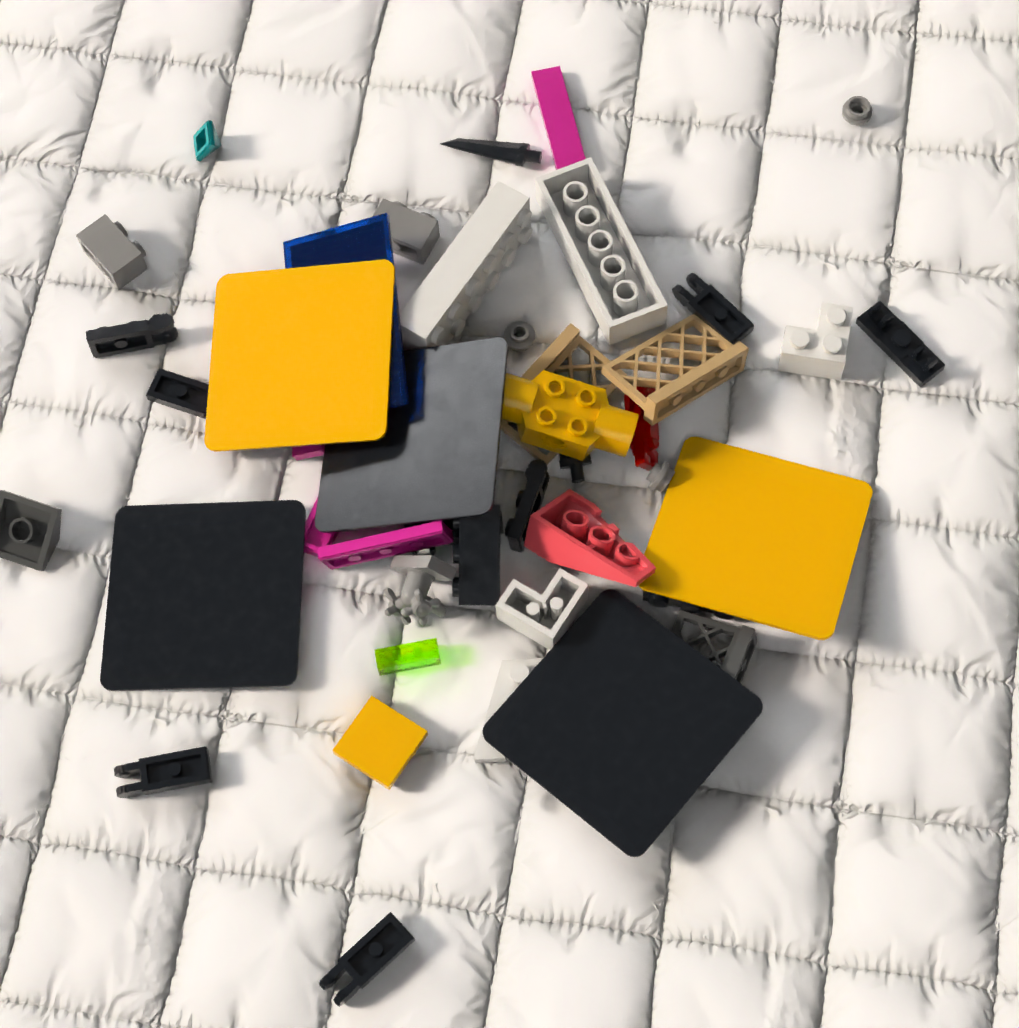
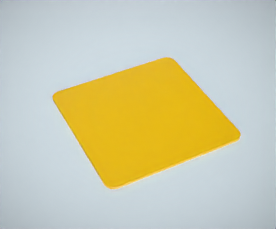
(301, 356)
(757, 537)

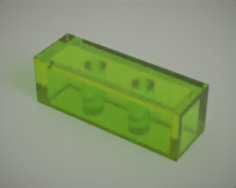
(407, 656)

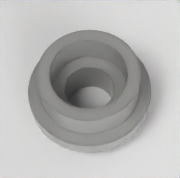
(859, 104)
(519, 343)
(660, 476)

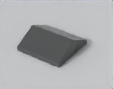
(28, 530)

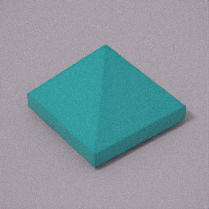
(206, 141)

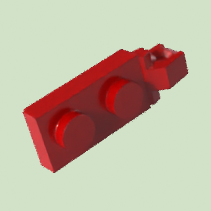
(645, 437)

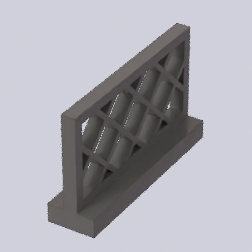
(736, 654)

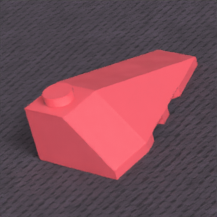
(577, 537)

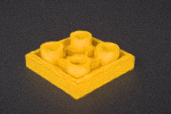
(380, 742)

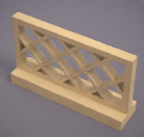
(551, 361)
(691, 381)

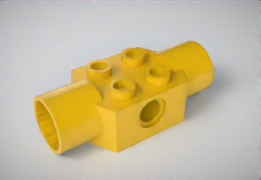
(566, 415)

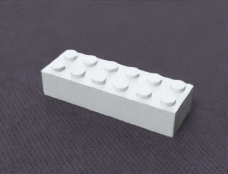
(600, 251)
(467, 269)

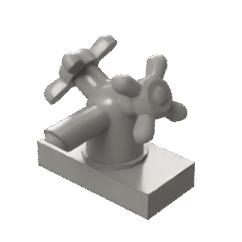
(419, 573)

